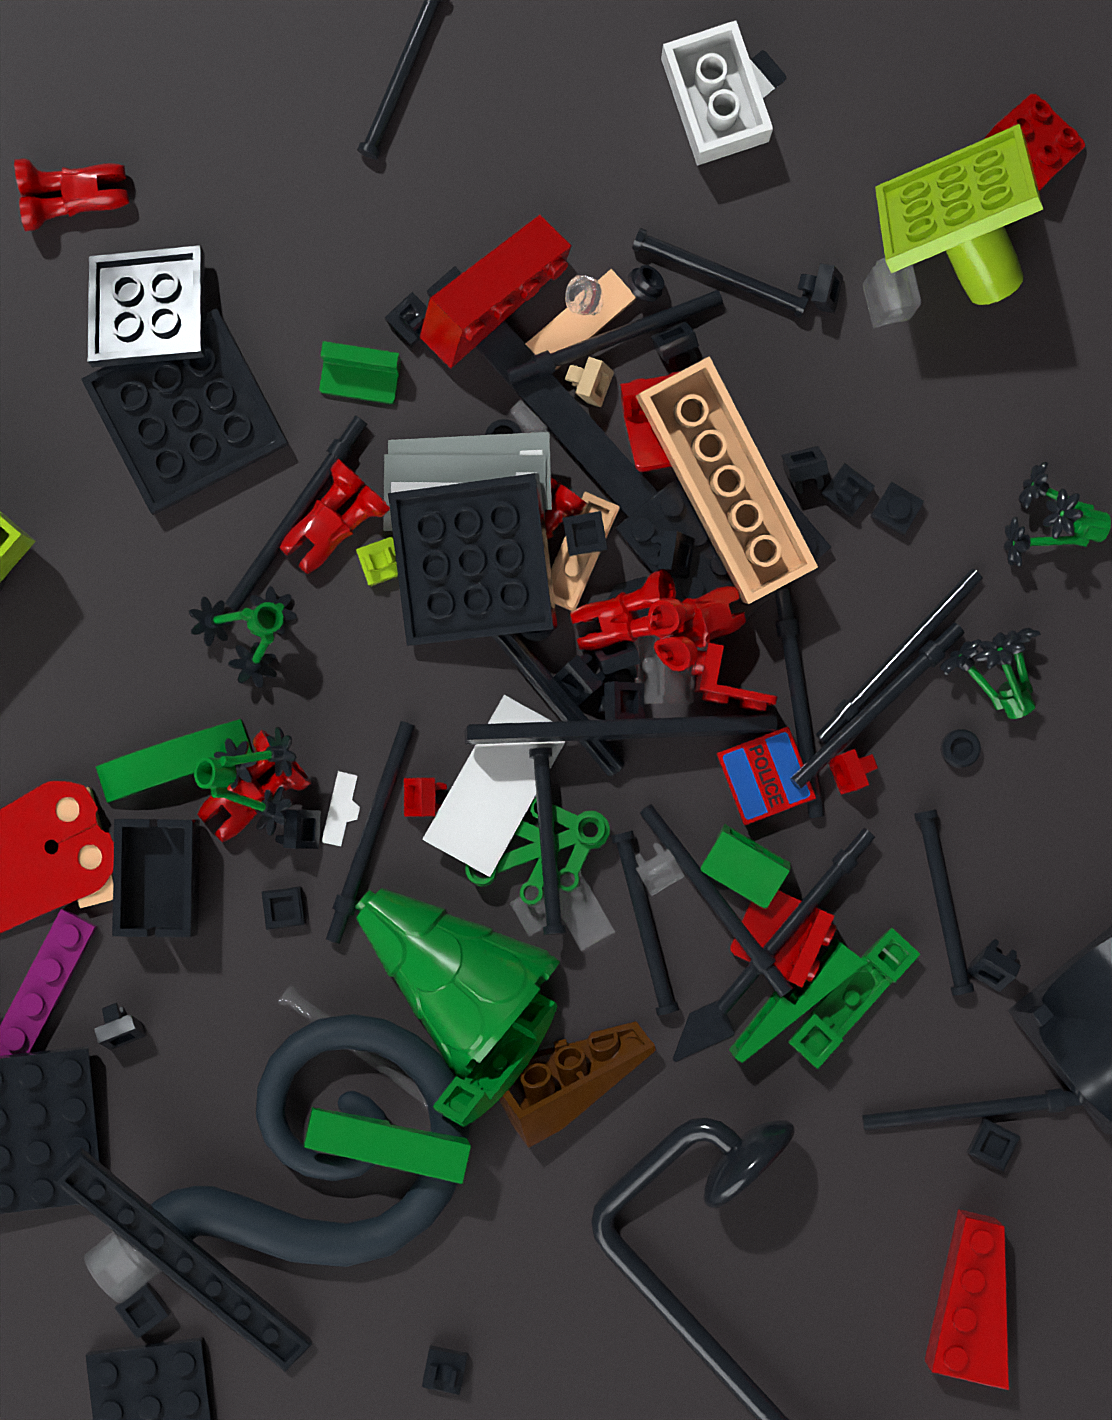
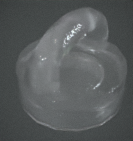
(584, 296)

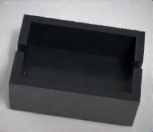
(156, 877)

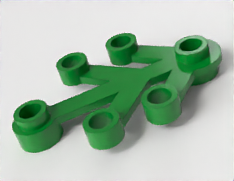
(565, 839)

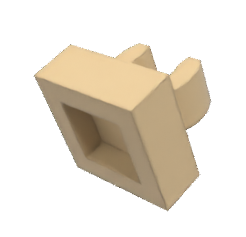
(591, 381)

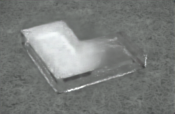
(578, 909)

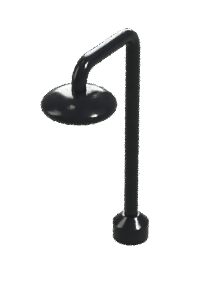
(740, 1164)

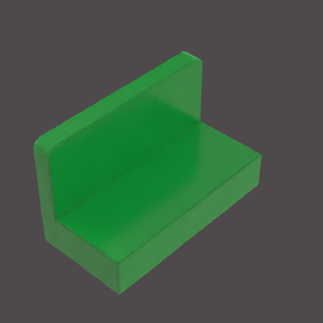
(359, 372)
(745, 866)

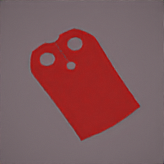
(40, 881)

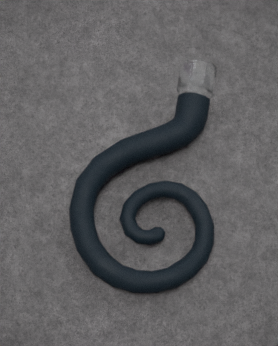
(250, 1223)

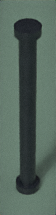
(398, 80)
(720, 272)
(547, 841)
(944, 902)
(645, 923)

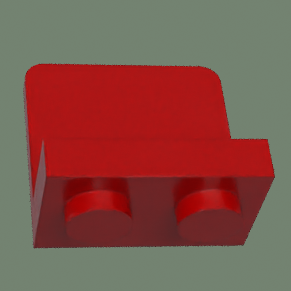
(1047, 136)
(643, 441)
(707, 672)
(798, 955)

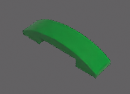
(166, 760)
(852, 998)
(500, 1068)

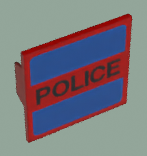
(761, 775)

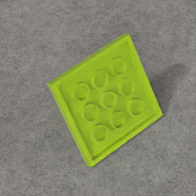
(962, 209)

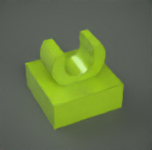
(378, 561)

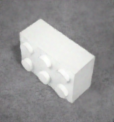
(716, 92)

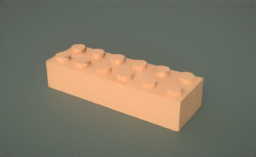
(726, 481)

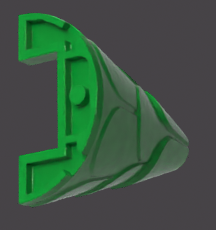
(453, 973)

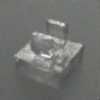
(658, 871)

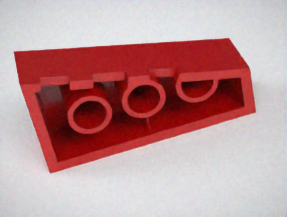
(493, 289)
(971, 1308)

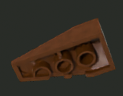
(570, 1078)

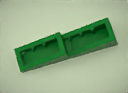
(778, 1013)
(388, 1144)

